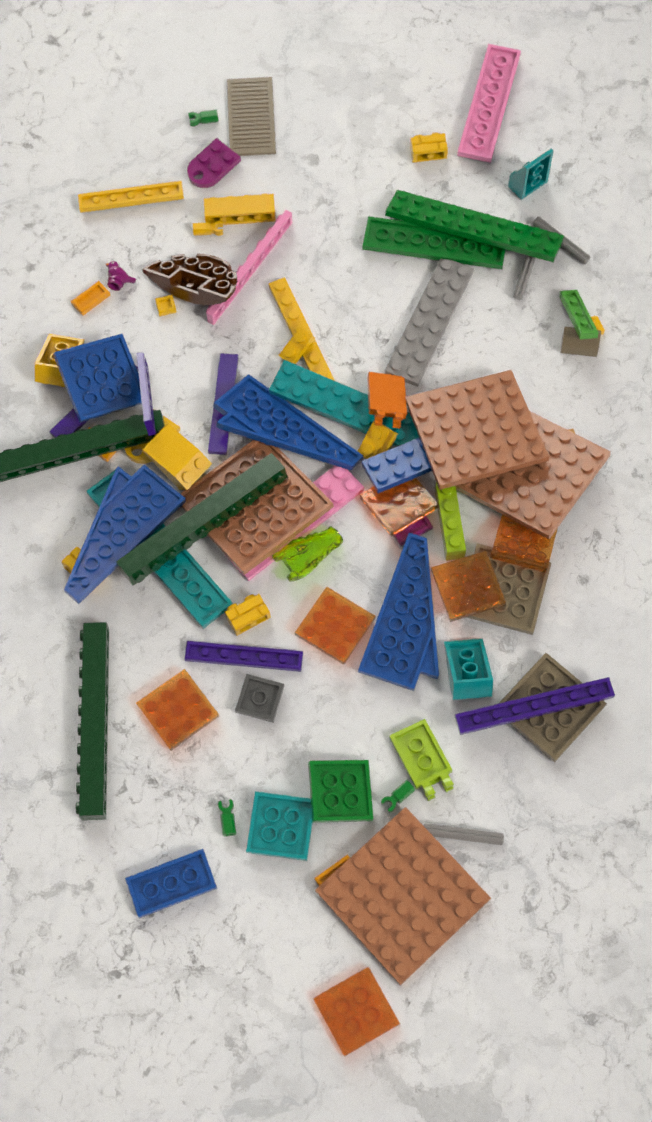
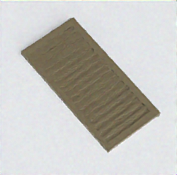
(251, 116)

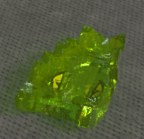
(307, 552)

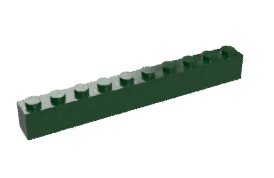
(76, 446)
(202, 519)
(94, 722)

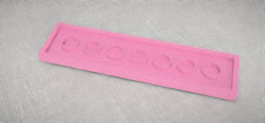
(489, 103)
(339, 487)

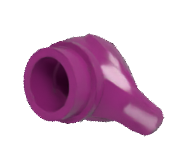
(117, 276)

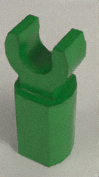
(203, 117)
(398, 795)
(227, 819)

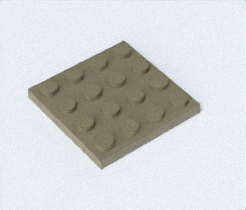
(522, 591)
(557, 730)

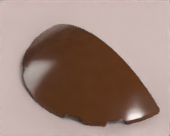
(194, 279)

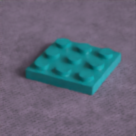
(280, 826)

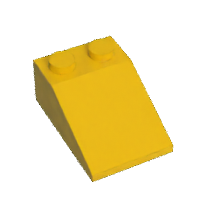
(45, 366)
(176, 457)

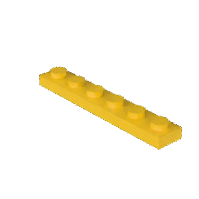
(130, 196)

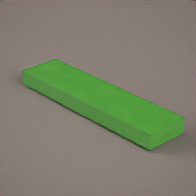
(578, 314)

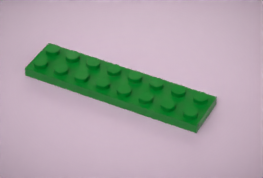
(422, 242)

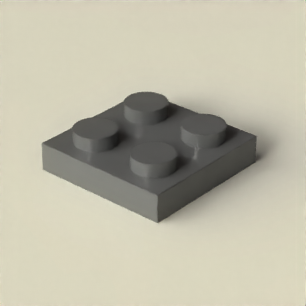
(259, 698)

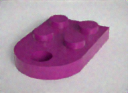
(213, 164)

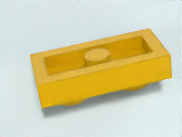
(297, 346)

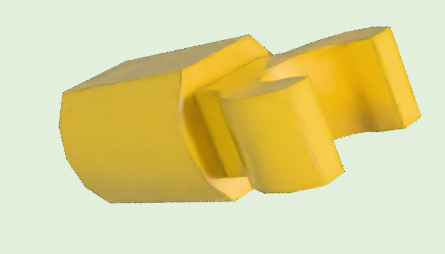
(208, 228)

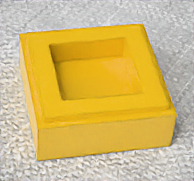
(165, 305)

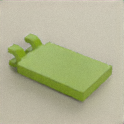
(422, 757)

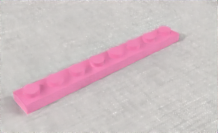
(253, 262)

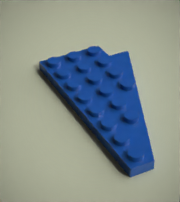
(275, 422)
(125, 519)
(405, 628)

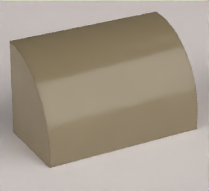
(573, 345)

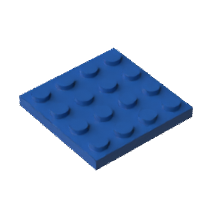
(99, 377)

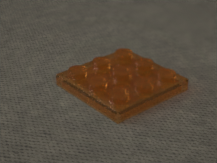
(399, 505)
(522, 545)
(468, 586)
(335, 625)
(177, 709)
(356, 1011)

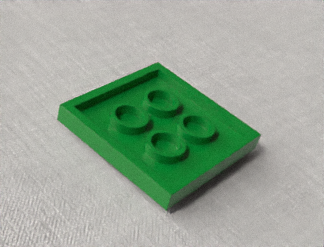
(340, 791)

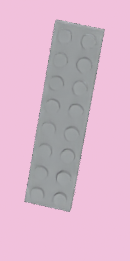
(429, 321)

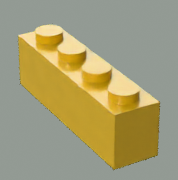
(240, 209)

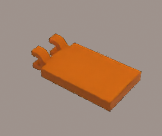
(386, 397)

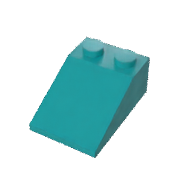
(531, 175)
(468, 669)

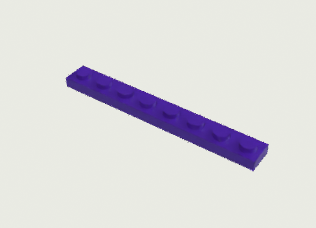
(534, 706)

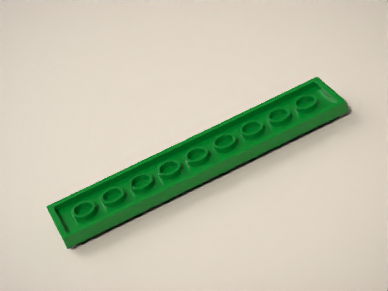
(475, 225)

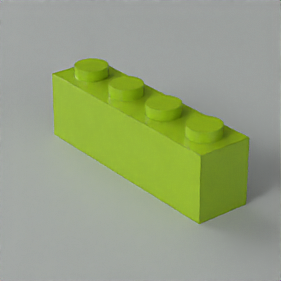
(450, 523)

